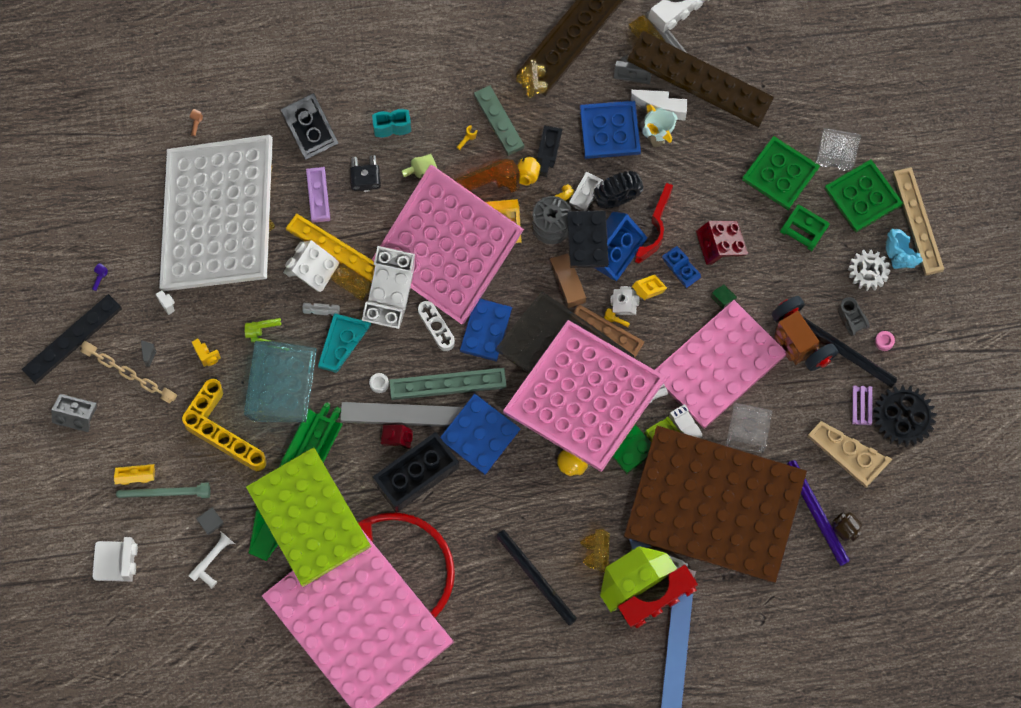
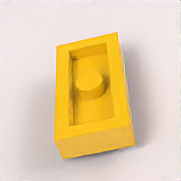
(649, 287)
(133, 474)

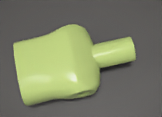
(419, 166)

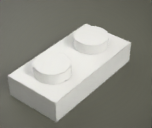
(584, 193)

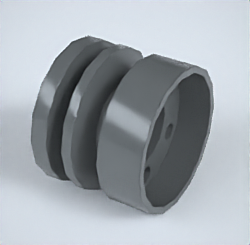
(550, 229)

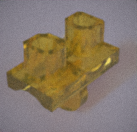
(529, 78)

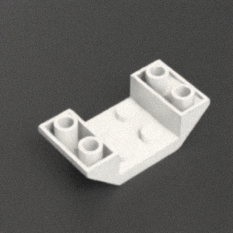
(389, 287)

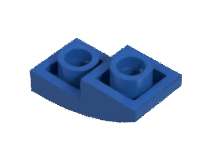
(681, 267)

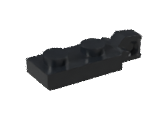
(548, 148)

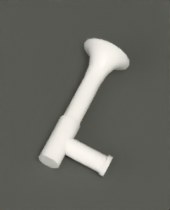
(200, 568)

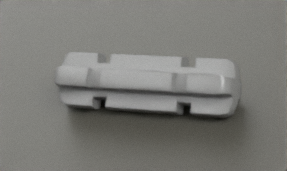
(320, 309)

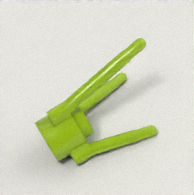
(254, 329)

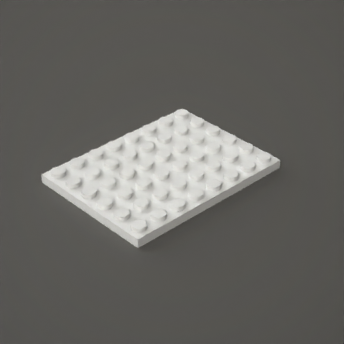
(216, 213)

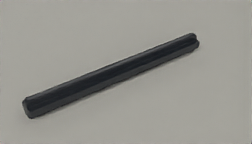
(853, 355)
(536, 577)

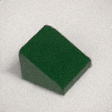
(723, 296)

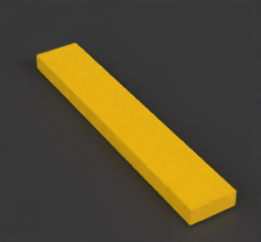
(339, 250)

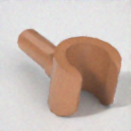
(197, 116)

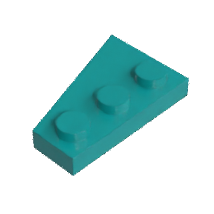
(341, 341)

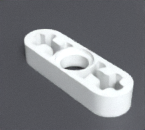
(424, 317)

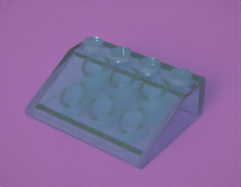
(279, 382)

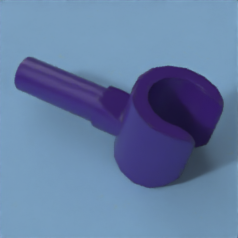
(102, 272)

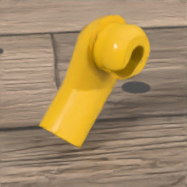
(567, 192)

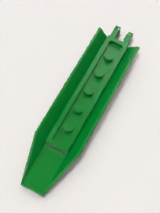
(315, 432)

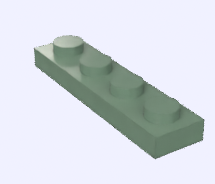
(499, 120)

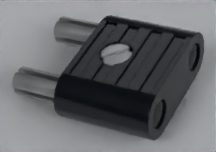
(366, 176)

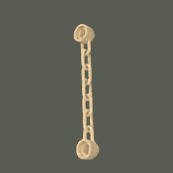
(167, 395)

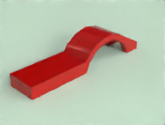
(645, 252)

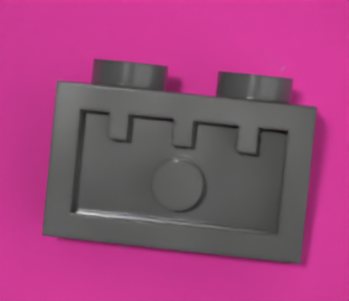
(73, 412)

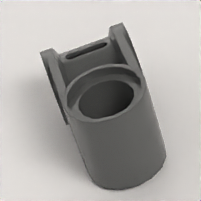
(855, 319)

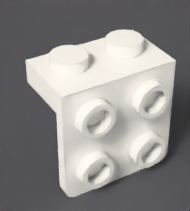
(311, 265)
(115, 560)

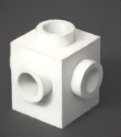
(624, 301)

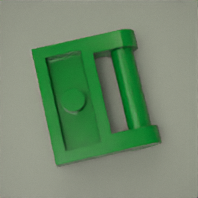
(807, 222)

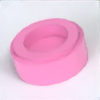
(884, 341)

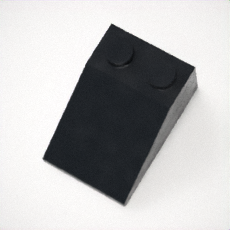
(308, 125)

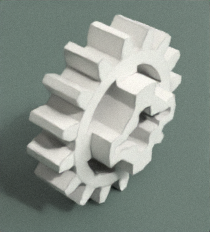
(865, 263)

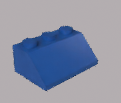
(623, 243)

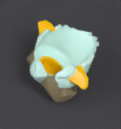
(658, 125)

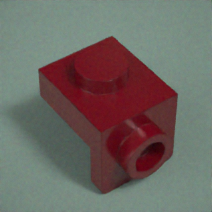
(397, 436)

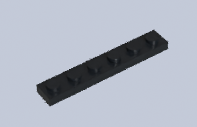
(71, 339)

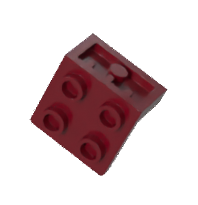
(720, 240)

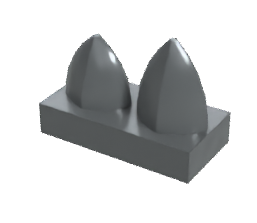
(627, 71)

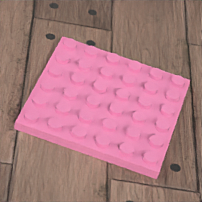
(454, 241)
(584, 395)

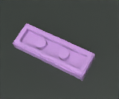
(318, 194)

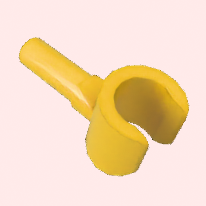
(469, 136)
(610, 316)

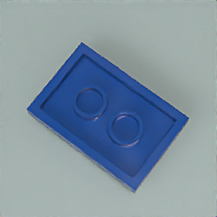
(486, 329)

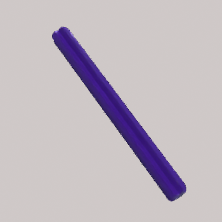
(822, 521)

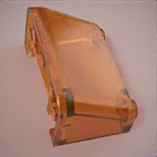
(500, 170)

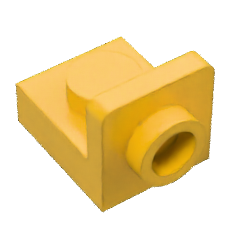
(202, 352)

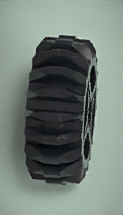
(618, 189)

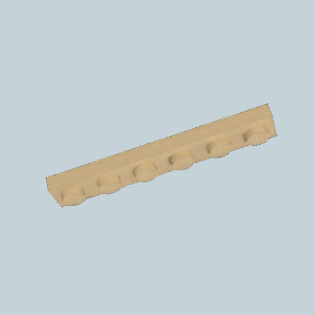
(918, 221)

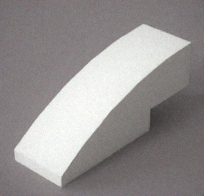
(660, 99)

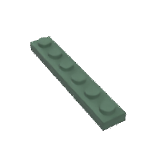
(447, 383)

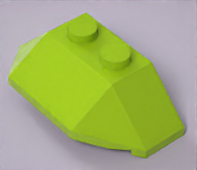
(634, 575)

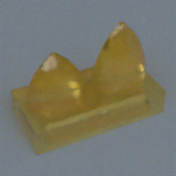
(643, 24)
(351, 281)
(600, 543)

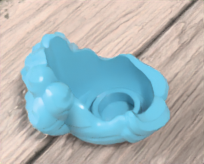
(899, 251)

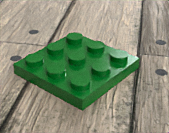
(781, 173)
(863, 196)

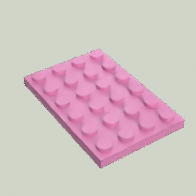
(720, 363)

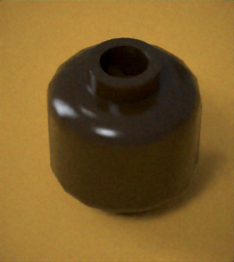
(847, 526)

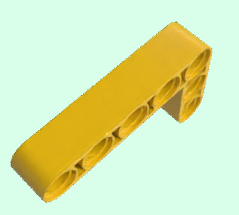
(219, 432)

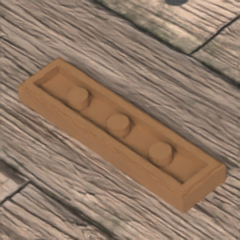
(612, 331)

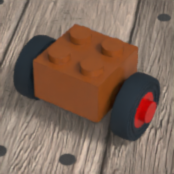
(798, 337)

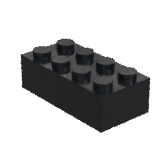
(416, 472)

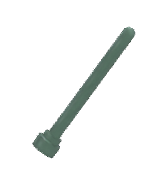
(201, 490)

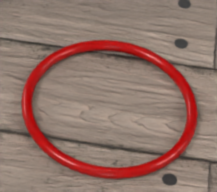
(441, 542)

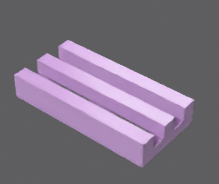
(862, 390)

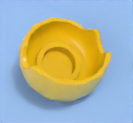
(570, 464)

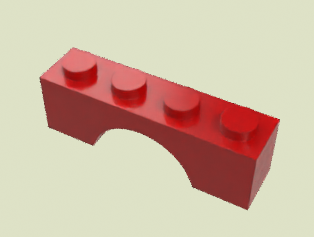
(680, 583)

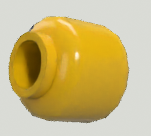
(529, 170)

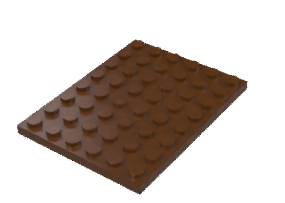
(715, 504)

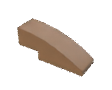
(568, 281)

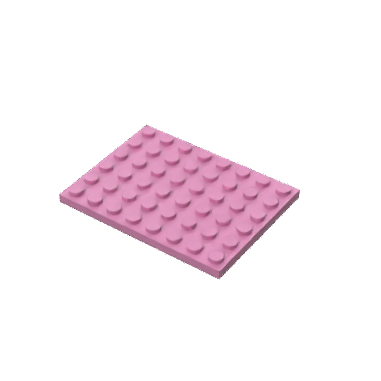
(360, 626)

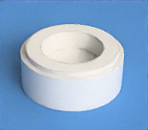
(379, 383)

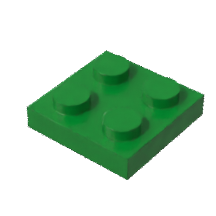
(632, 450)

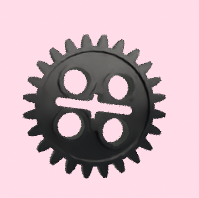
(889, 424)

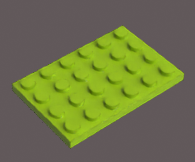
(308, 517)

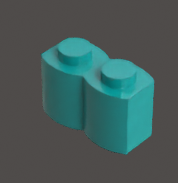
(391, 123)

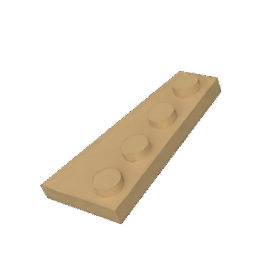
(849, 453)

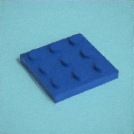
(610, 129)
(480, 434)

